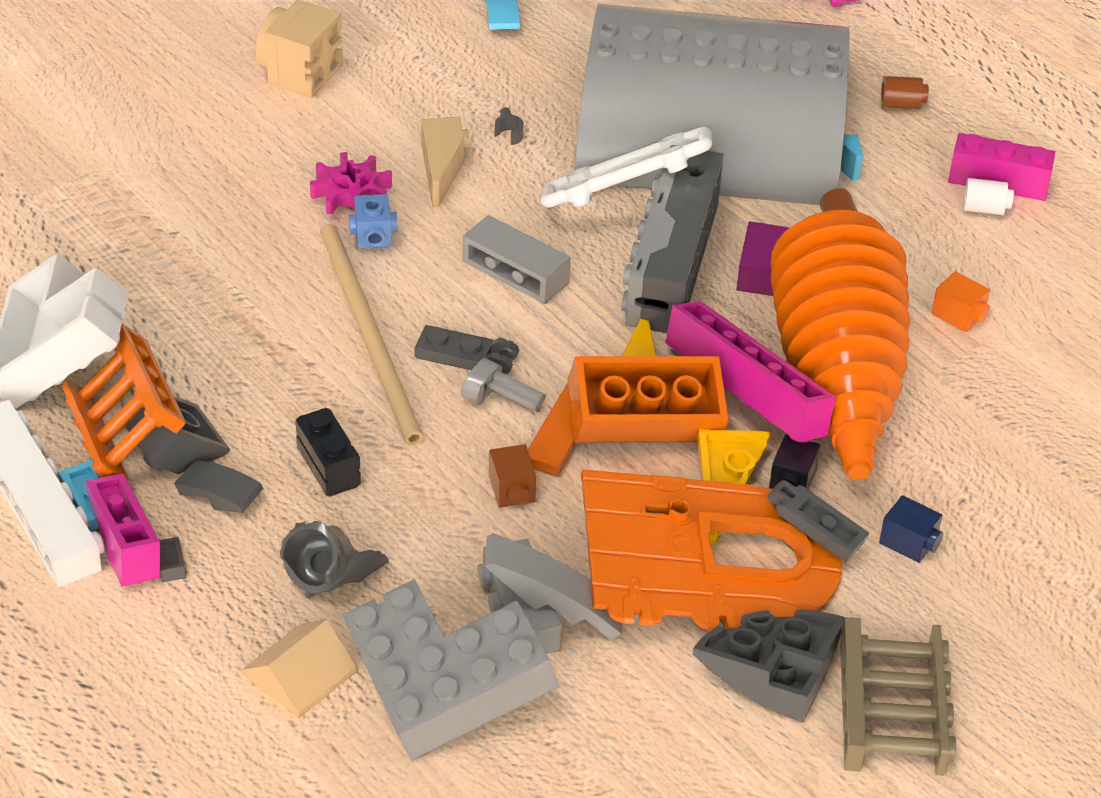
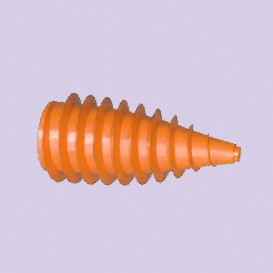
(845, 322)

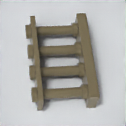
(859, 709)

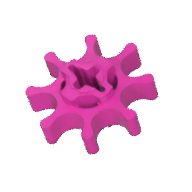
(348, 180)

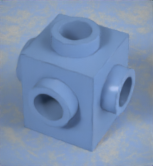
(373, 221)

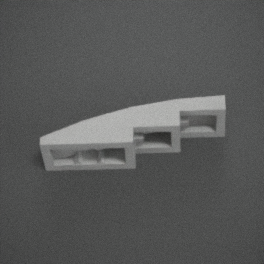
(546, 581)

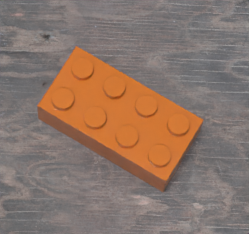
(645, 398)

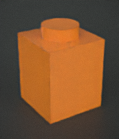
(961, 302)

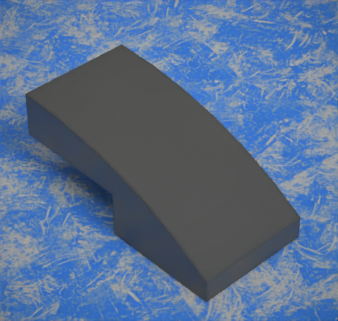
(222, 485)

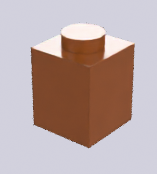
(512, 475)

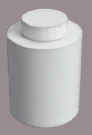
(987, 196)

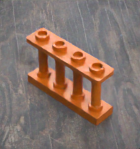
(150, 393)

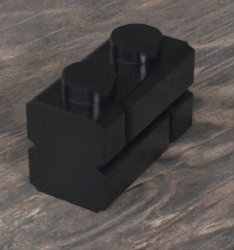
(328, 452)

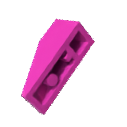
(125, 530)

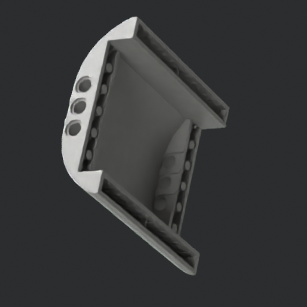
(758, 84)

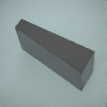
(171, 560)

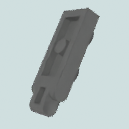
(817, 519)

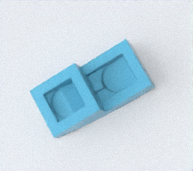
(502, 14)
(851, 157)

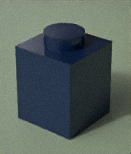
(911, 529)

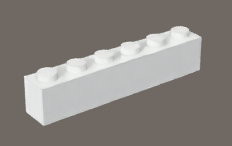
(44, 503)

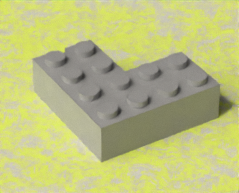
(449, 683)

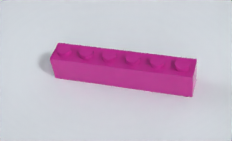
(753, 371)

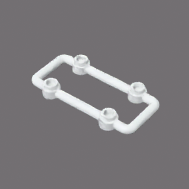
(582, 182)

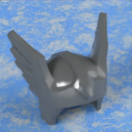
(323, 558)

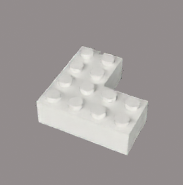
(55, 325)

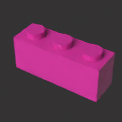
(1022, 166)

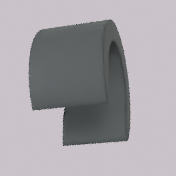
(509, 122)

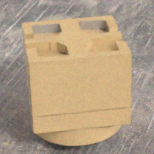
(300, 47)

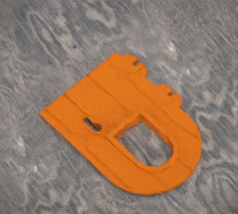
(665, 560)

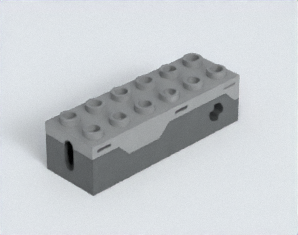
(672, 240)

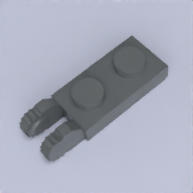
(464, 349)

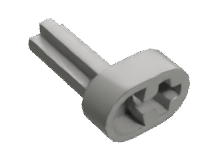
(488, 377)

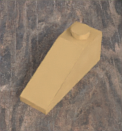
(443, 153)

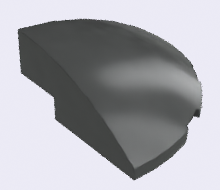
(774, 658)

